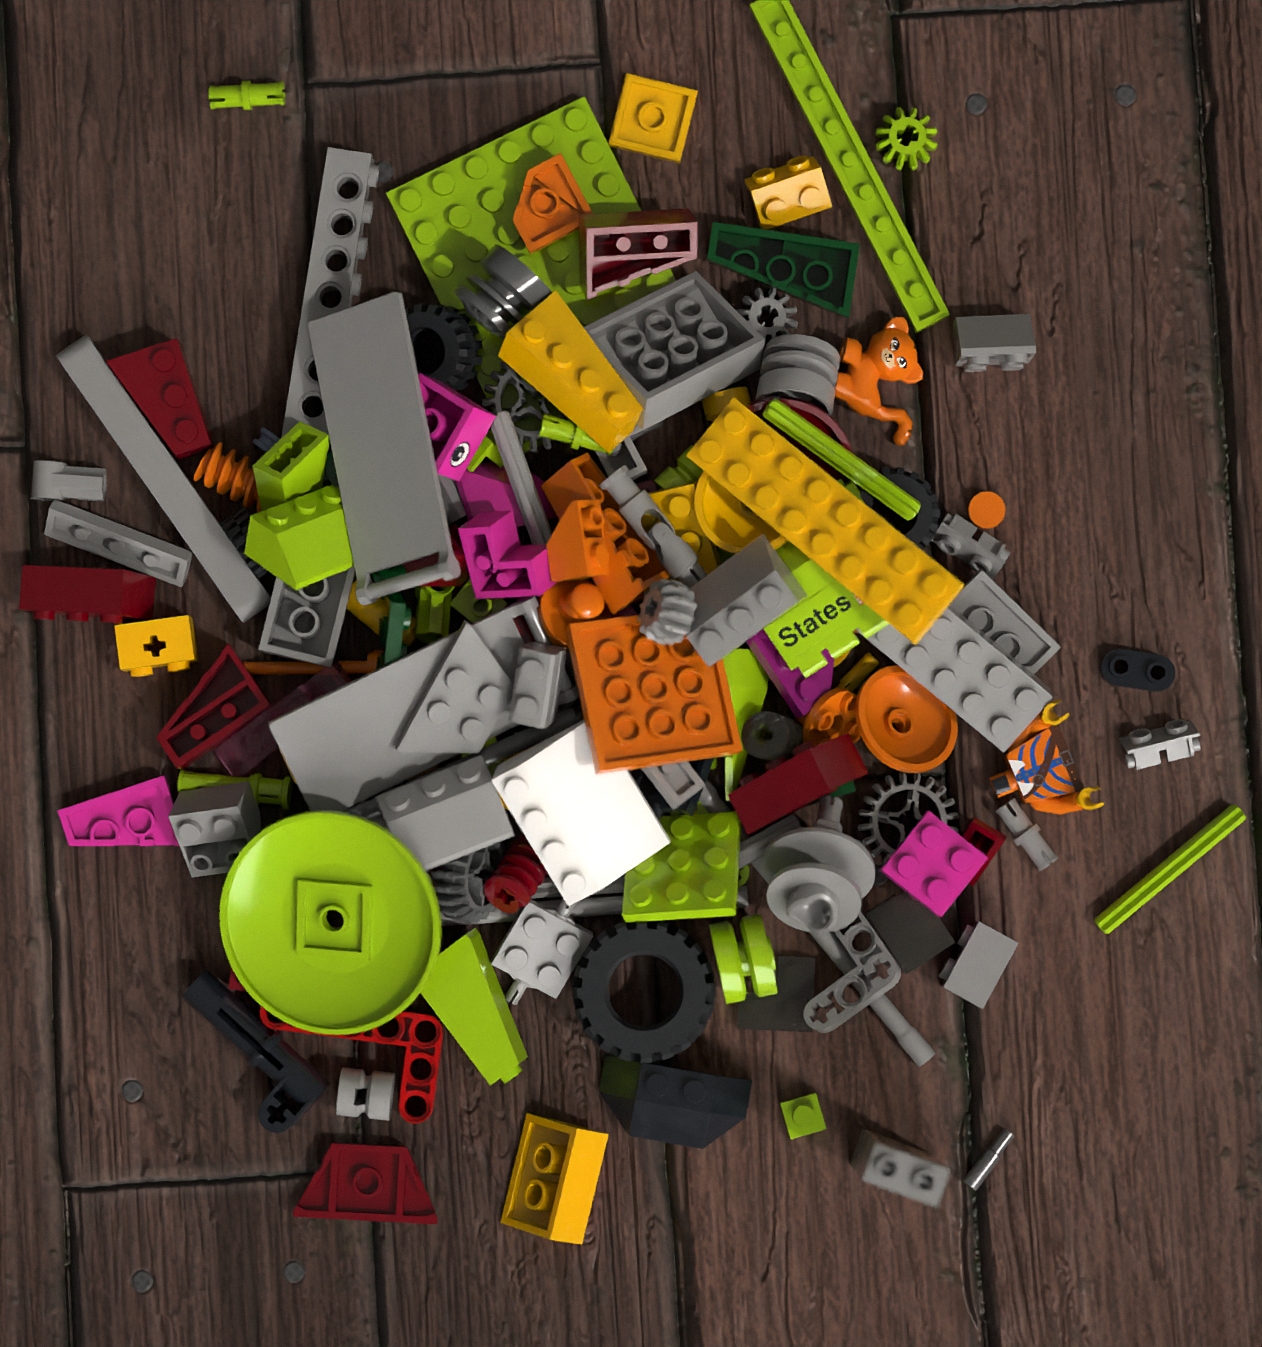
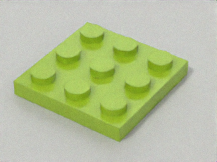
(690, 874)

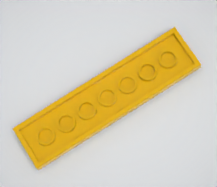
(825, 521)

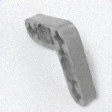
(866, 964)

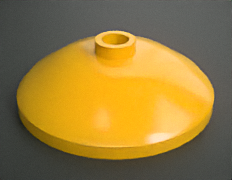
(728, 520)

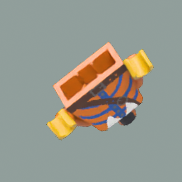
(1044, 769)

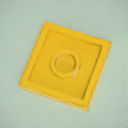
(653, 118)

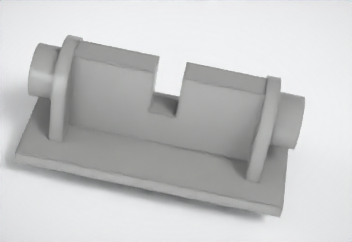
(956, 539)
(1177, 738)

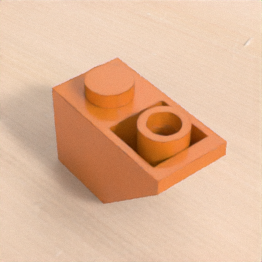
(578, 543)

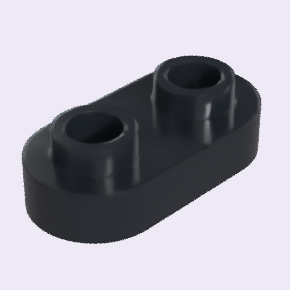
(1138, 670)

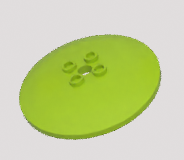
(290, 953)

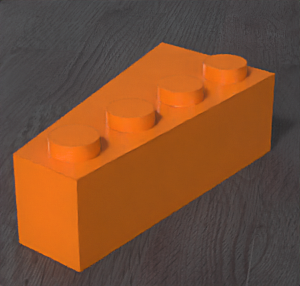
(631, 561)

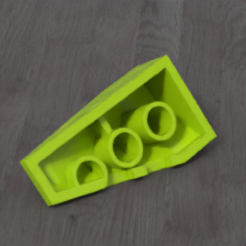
(748, 690)

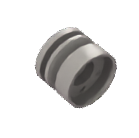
(799, 369)

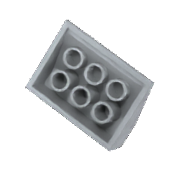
(677, 346)

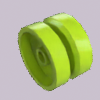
(745, 958)

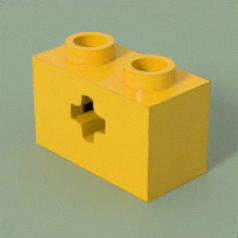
(136, 637)

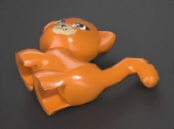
(888, 357)

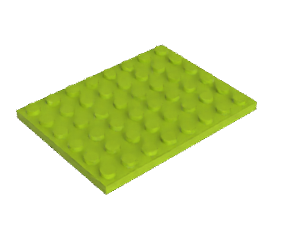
(469, 207)

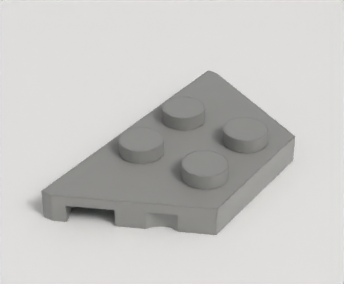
(459, 701)

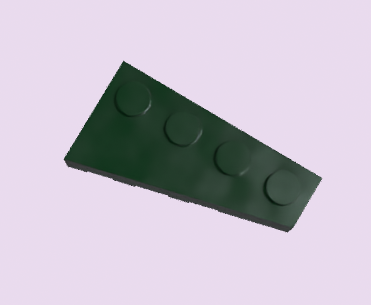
(796, 264)

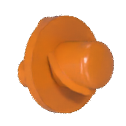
(568, 604)
(831, 717)

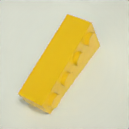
(571, 372)

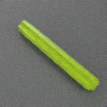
(841, 459)
(1170, 869)

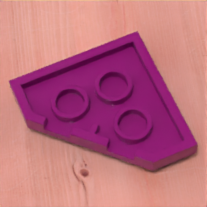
(795, 688)

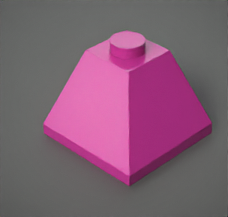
(490, 491)

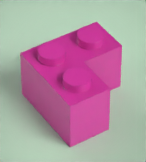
(499, 562)

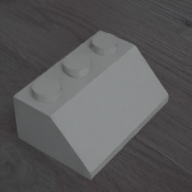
(741, 600)
(307, 620)
(447, 813)

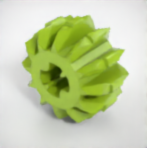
(916, 148)

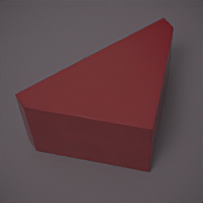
(984, 839)

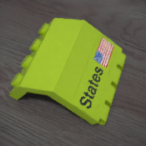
(821, 618)

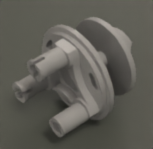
(818, 873)

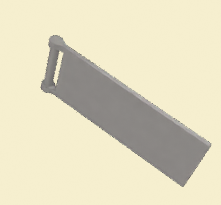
(381, 445)
(347, 738)

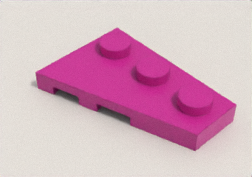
(122, 817)

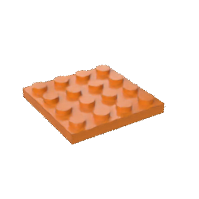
(648, 699)

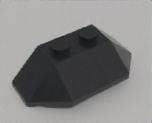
(673, 1101)

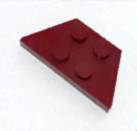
(367, 1185)

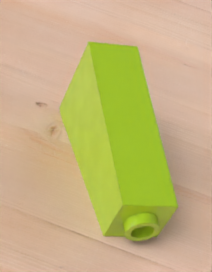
(474, 1009)

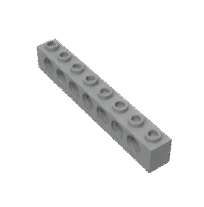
(340, 168)

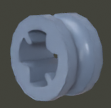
(266, 440)

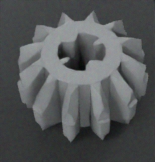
(769, 304)
(667, 612)

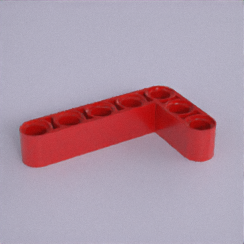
(414, 1049)

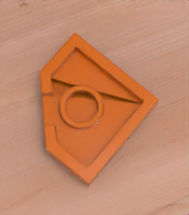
(549, 205)

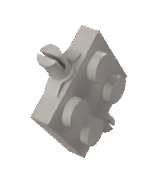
(541, 949)

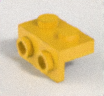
(788, 192)

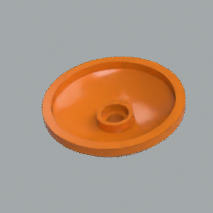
(923, 722)

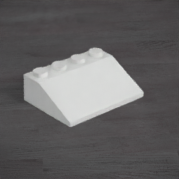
(577, 821)

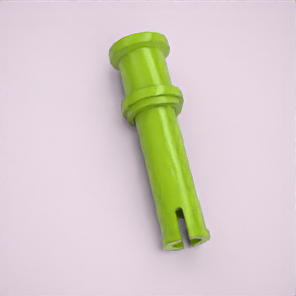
(264, 789)

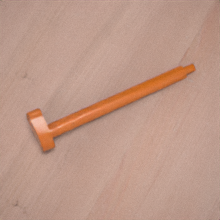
(299, 667)

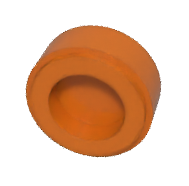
(986, 510)

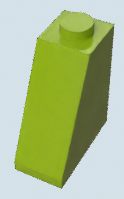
(292, 466)

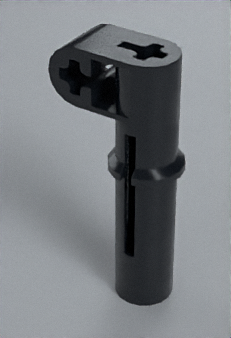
(263, 1048)

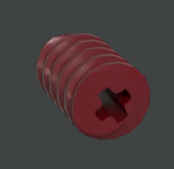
(515, 877)

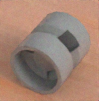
(378, 1098)

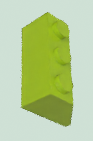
(302, 538)

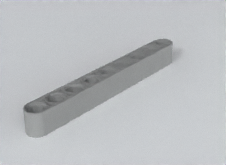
(164, 478)

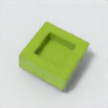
(803, 1115)

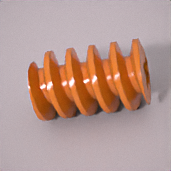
(229, 475)

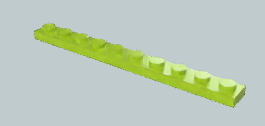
(850, 162)

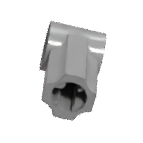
(60, 482)

